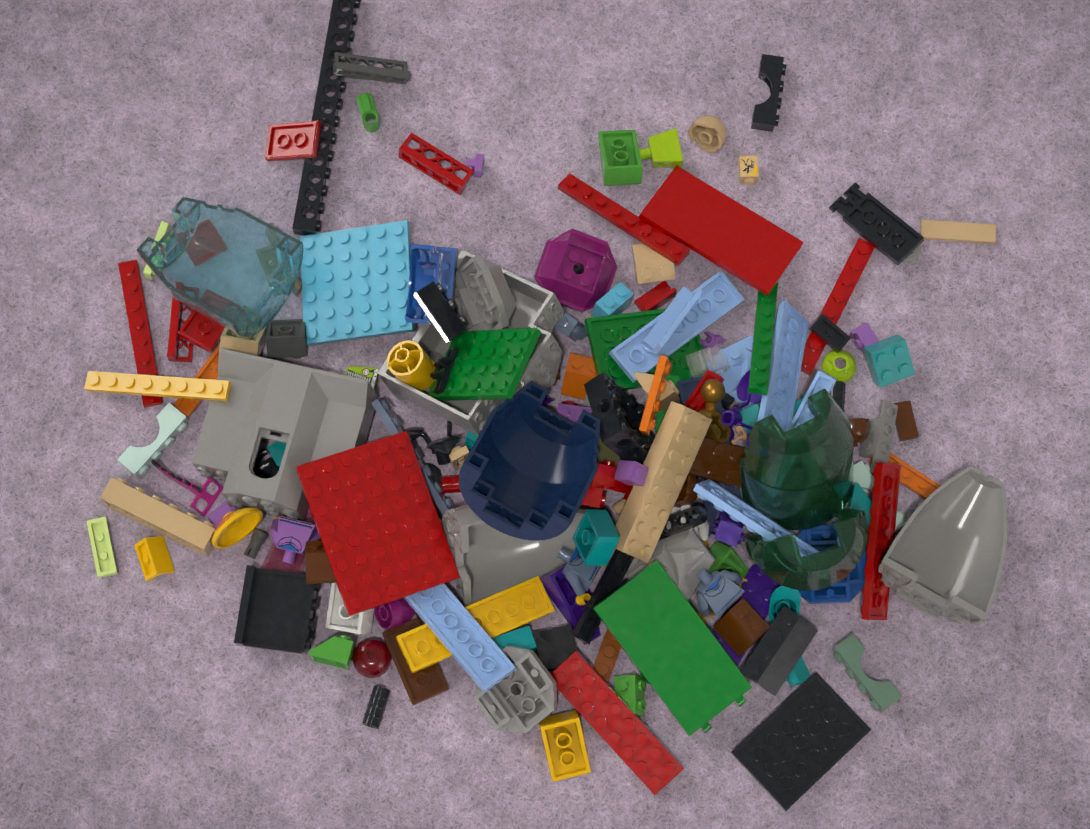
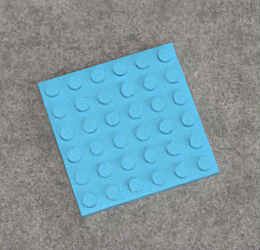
(356, 283)

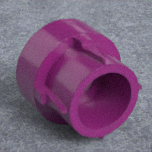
(393, 614)

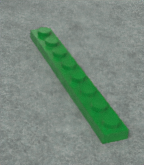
(762, 342)

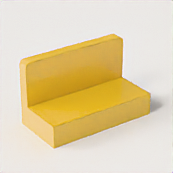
(154, 557)

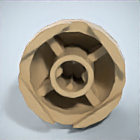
(708, 132)

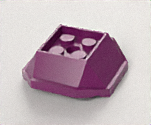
(557, 273)

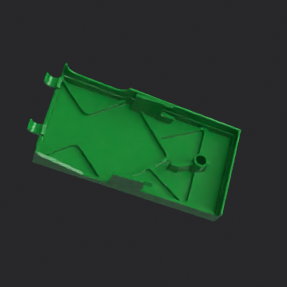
(672, 648)

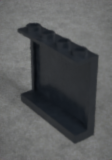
(276, 611)

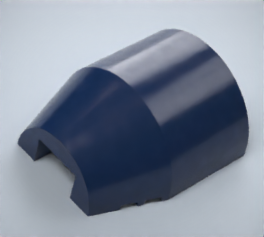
(530, 467)

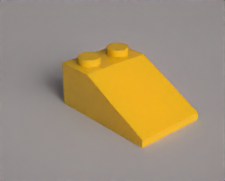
(564, 745)

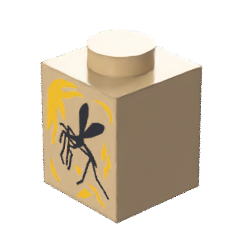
(748, 169)

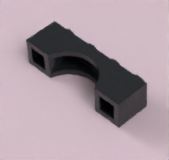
(770, 72)

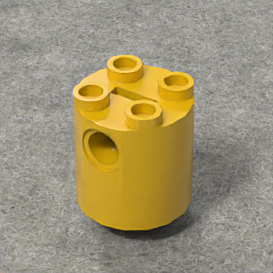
(411, 365)

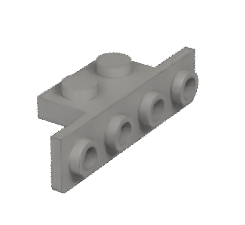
(880, 436)

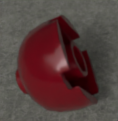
(371, 658)

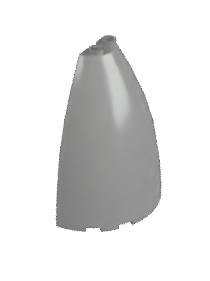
(952, 549)
(495, 561)

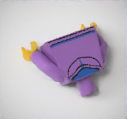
(292, 536)

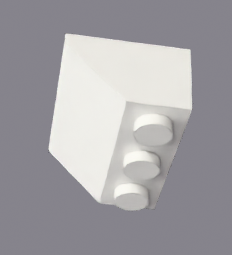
(338, 618)

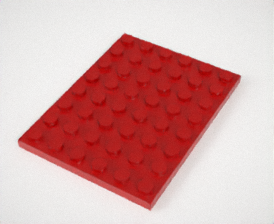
(377, 523)

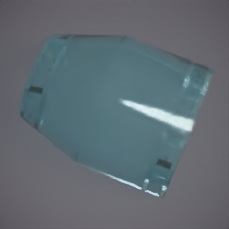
(225, 264)

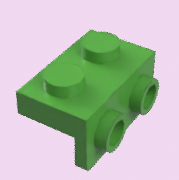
(631, 691)

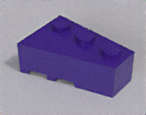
(726, 529)

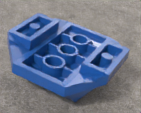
(844, 590)

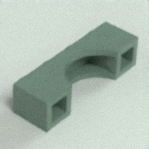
(880, 693)

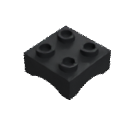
(555, 645)

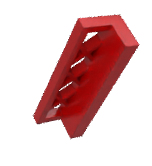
(434, 170)
(173, 347)

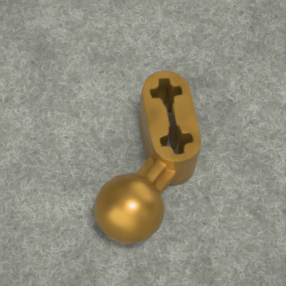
(713, 392)

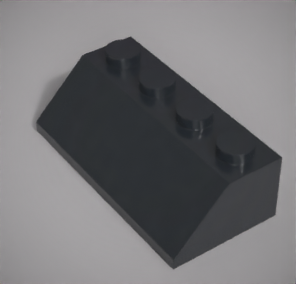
(779, 651)

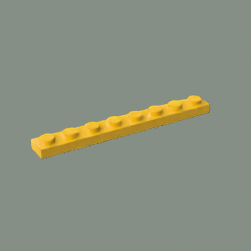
(158, 386)

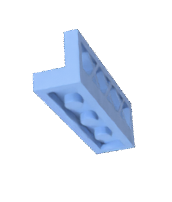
(670, 319)

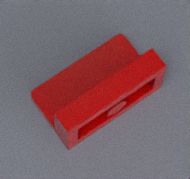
(655, 297)

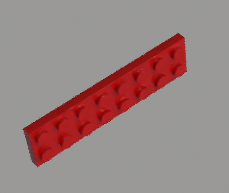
(880, 533)
(616, 723)

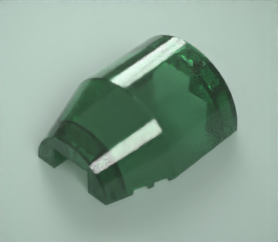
(801, 472)
(783, 563)

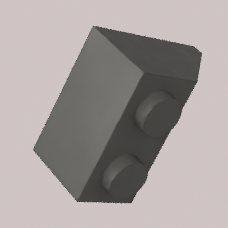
(286, 339)

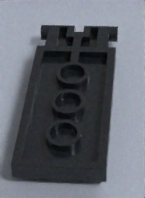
(877, 224)

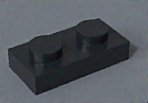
(829, 333)

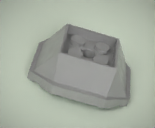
(483, 295)
(514, 710)

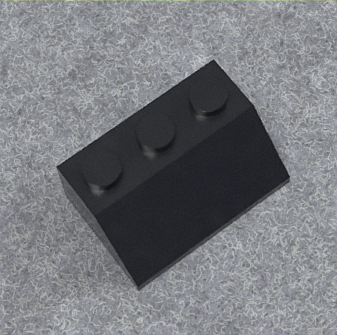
(441, 311)

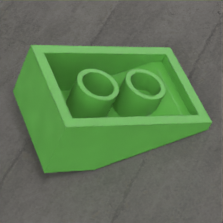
(620, 157)

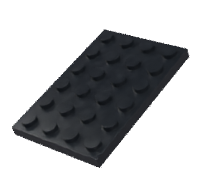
(800, 741)

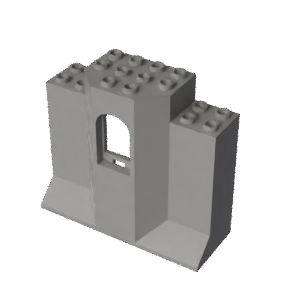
(534, 309)
(311, 409)

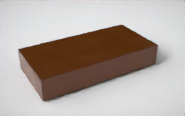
(905, 422)

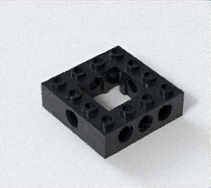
(619, 419)

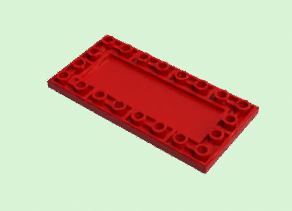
(721, 230)

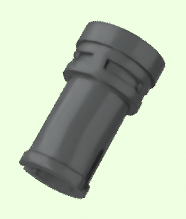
(257, 539)

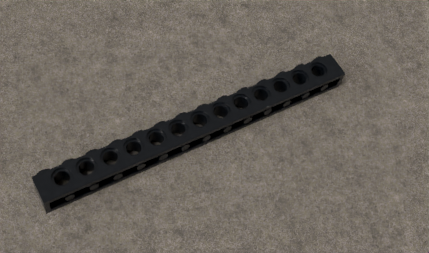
(310, 226)

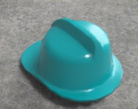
(784, 597)

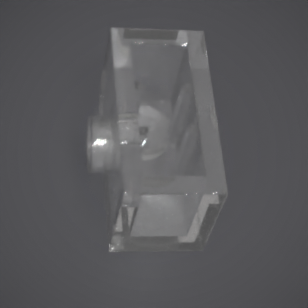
(709, 359)

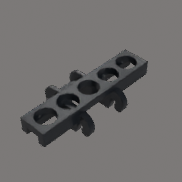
(443, 376)

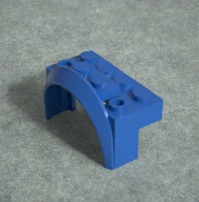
(421, 275)

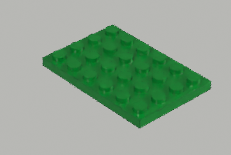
(610, 331)
(488, 364)

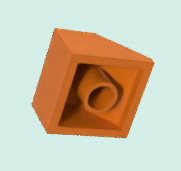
(578, 372)

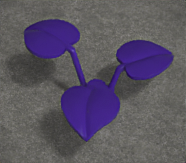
(734, 417)

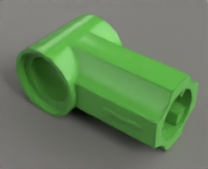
(368, 111)

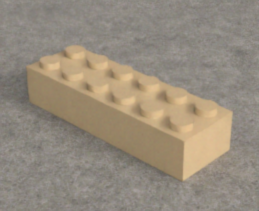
(159, 516)

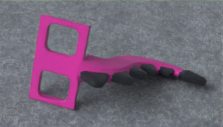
(200, 492)

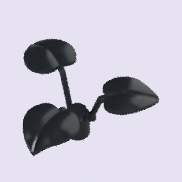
(440, 447)

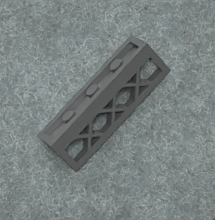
(370, 72)

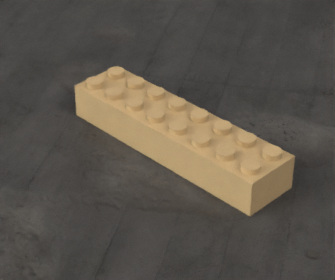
(668, 465)

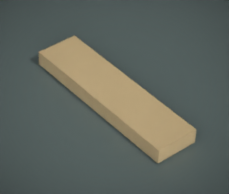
(958, 231)

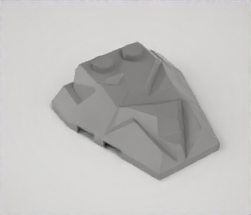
(681, 558)

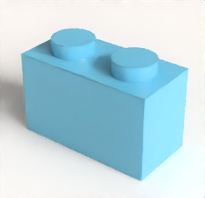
(613, 302)

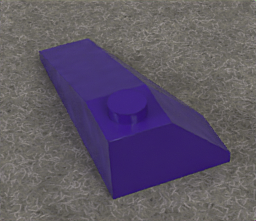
(564, 597)

